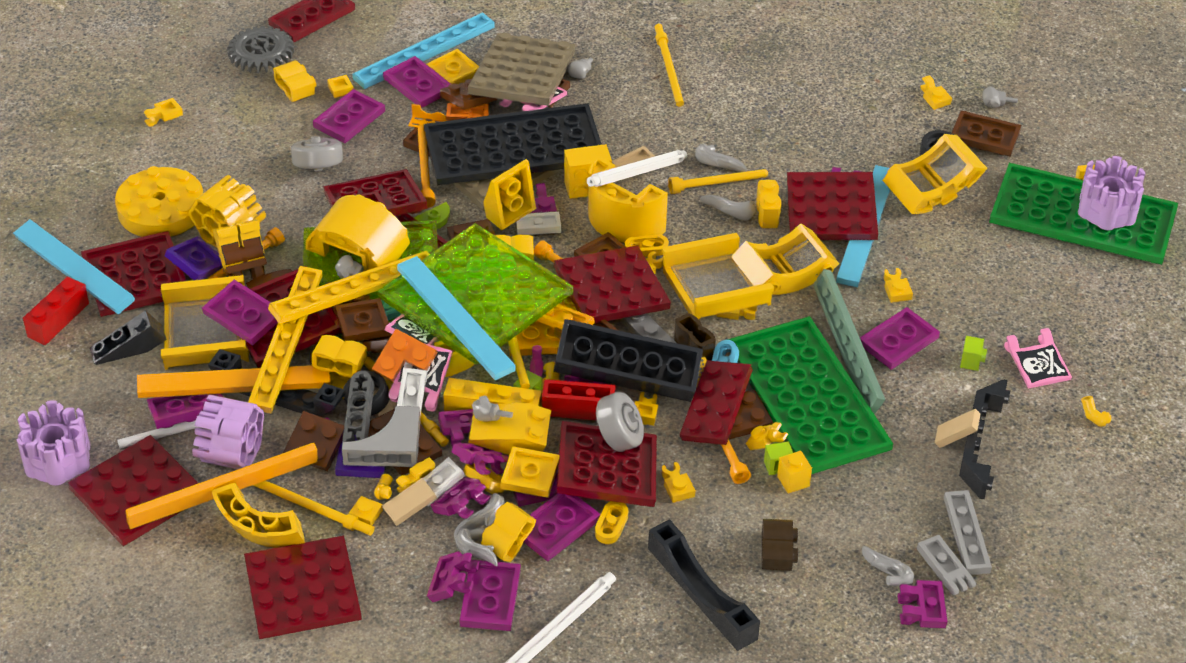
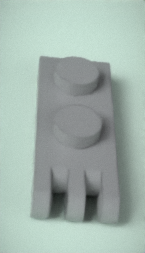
(945, 565)

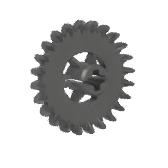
(244, 48)

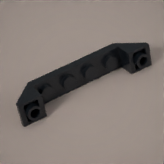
(296, 399)
(971, 472)

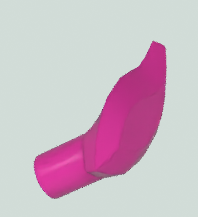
(536, 363)

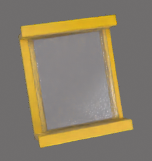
(710, 279)
(189, 332)

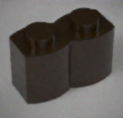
(691, 333)
(777, 544)

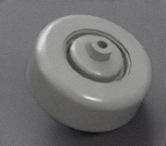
(316, 153)
(619, 421)

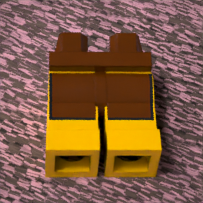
(241, 248)

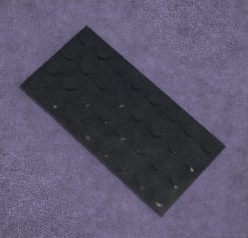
(495, 143)

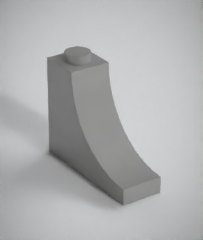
(392, 445)

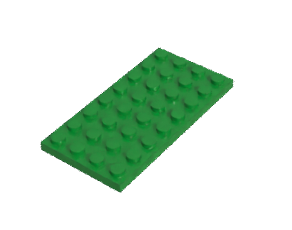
(1050, 205)
(811, 395)

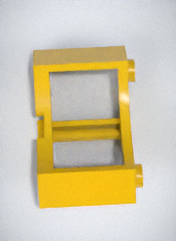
(935, 175)
(788, 264)

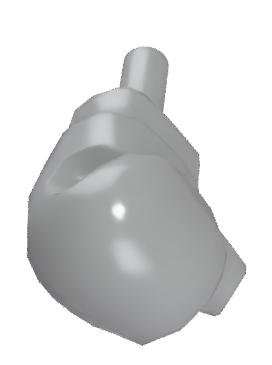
(579, 68)
(995, 98)
(347, 267)
(487, 411)

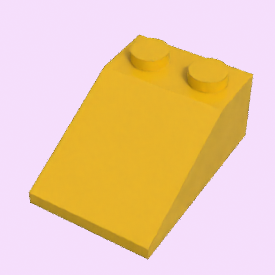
(510, 196)
(524, 430)

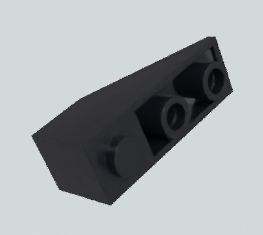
(131, 339)

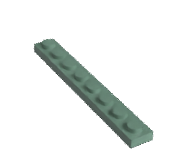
(848, 340)

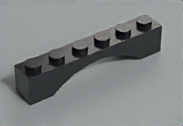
(729, 616)

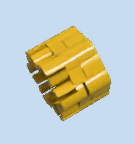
(224, 206)

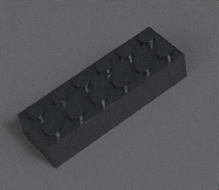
(628, 360)

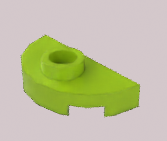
(440, 213)

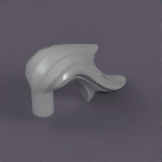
(707, 155)
(739, 210)
(484, 516)
(465, 544)
(898, 572)

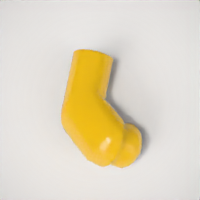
(549, 367)
(1094, 415)
(383, 488)

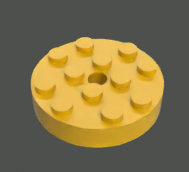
(146, 215)

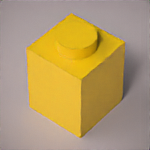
(794, 472)

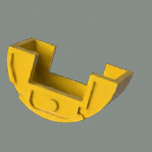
(623, 212)
(361, 229)

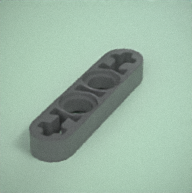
(361, 412)

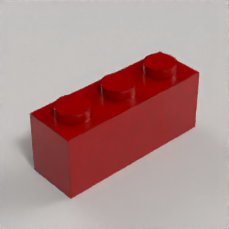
(56, 310)
(573, 399)

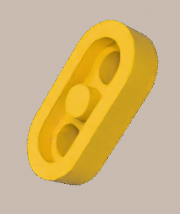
(648, 243)
(491, 480)
(608, 526)

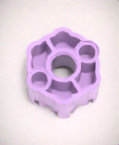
(1111, 195)
(233, 433)
(55, 445)

